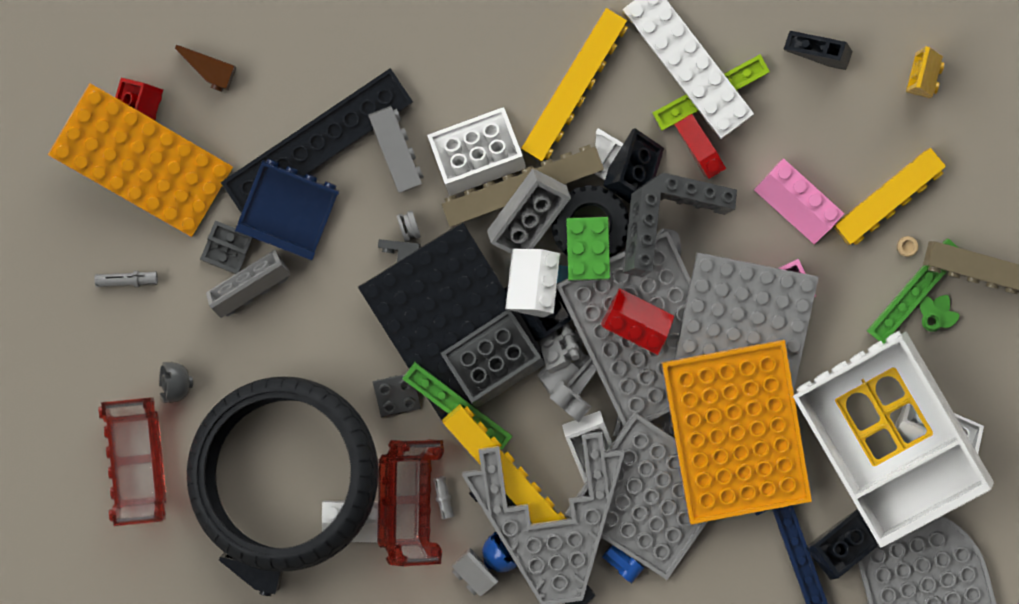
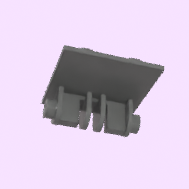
(395, 396)

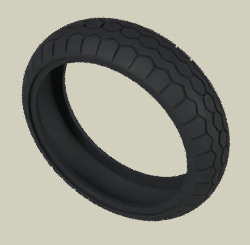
(203, 466)

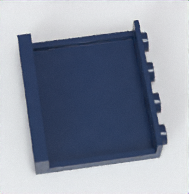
(287, 209)

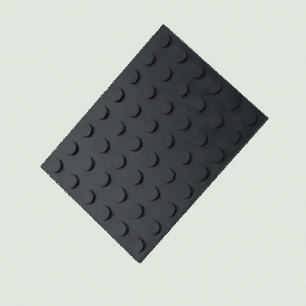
(437, 301)

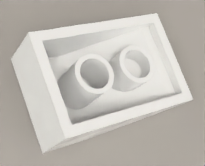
(588, 424)

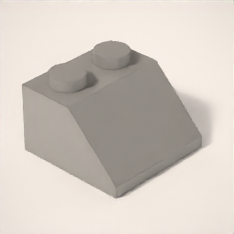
(474, 572)

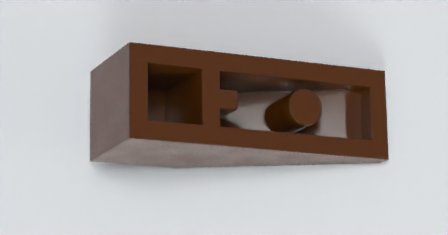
(214, 71)

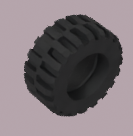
(599, 197)

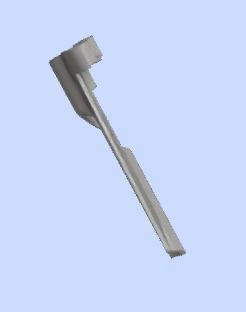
(571, 380)

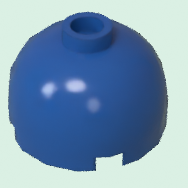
(496, 555)

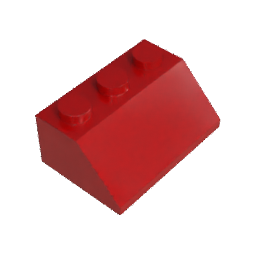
(140, 96)
(638, 321)

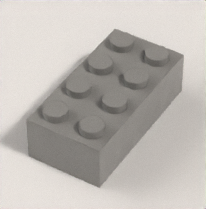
(529, 212)

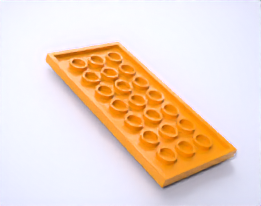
(140, 160)

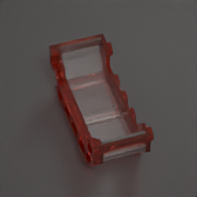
(135, 461)
(405, 502)

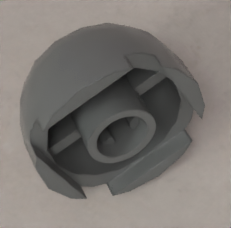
(174, 382)

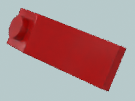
(700, 146)

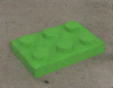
(588, 249)

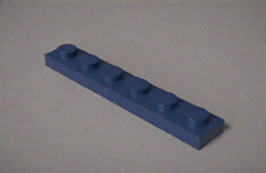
(799, 555)

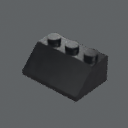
(543, 326)

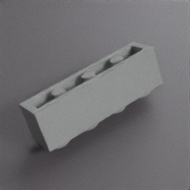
(395, 150)

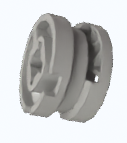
(411, 226)

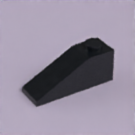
(819, 49)

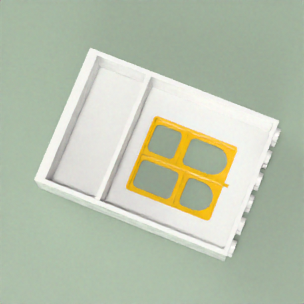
(917, 478)

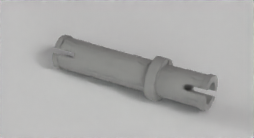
(124, 279)

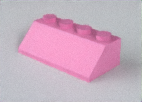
(798, 201)

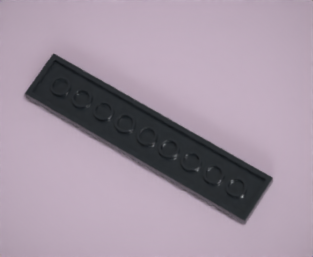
(325, 134)

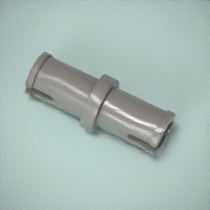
(443, 497)

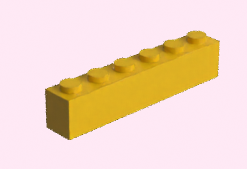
(889, 196)

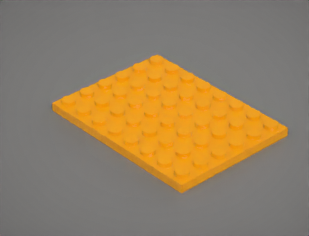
(736, 431)

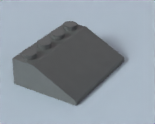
(492, 358)

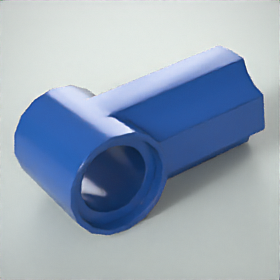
(626, 566)

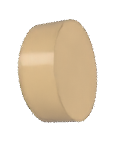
(907, 246)

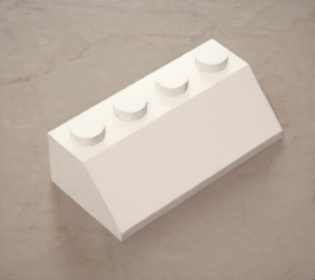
(911, 426)

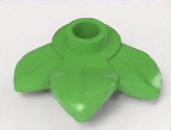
(939, 311)

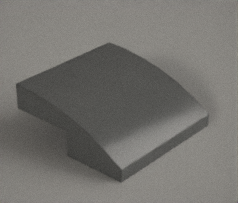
(226, 248)

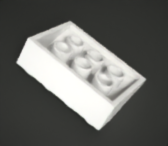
(476, 151)

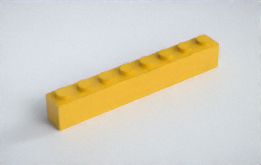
(574, 84)
(517, 487)

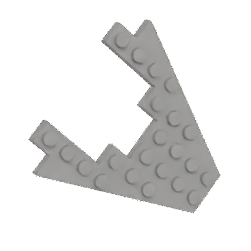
(558, 553)

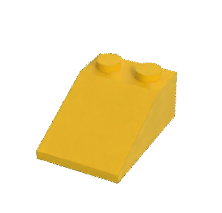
(924, 73)

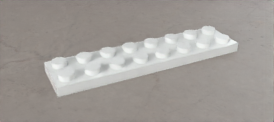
(689, 64)

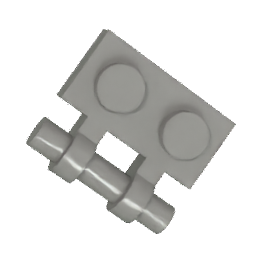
(553, 351)

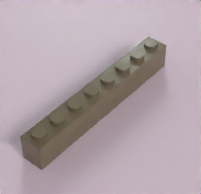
(496, 196)

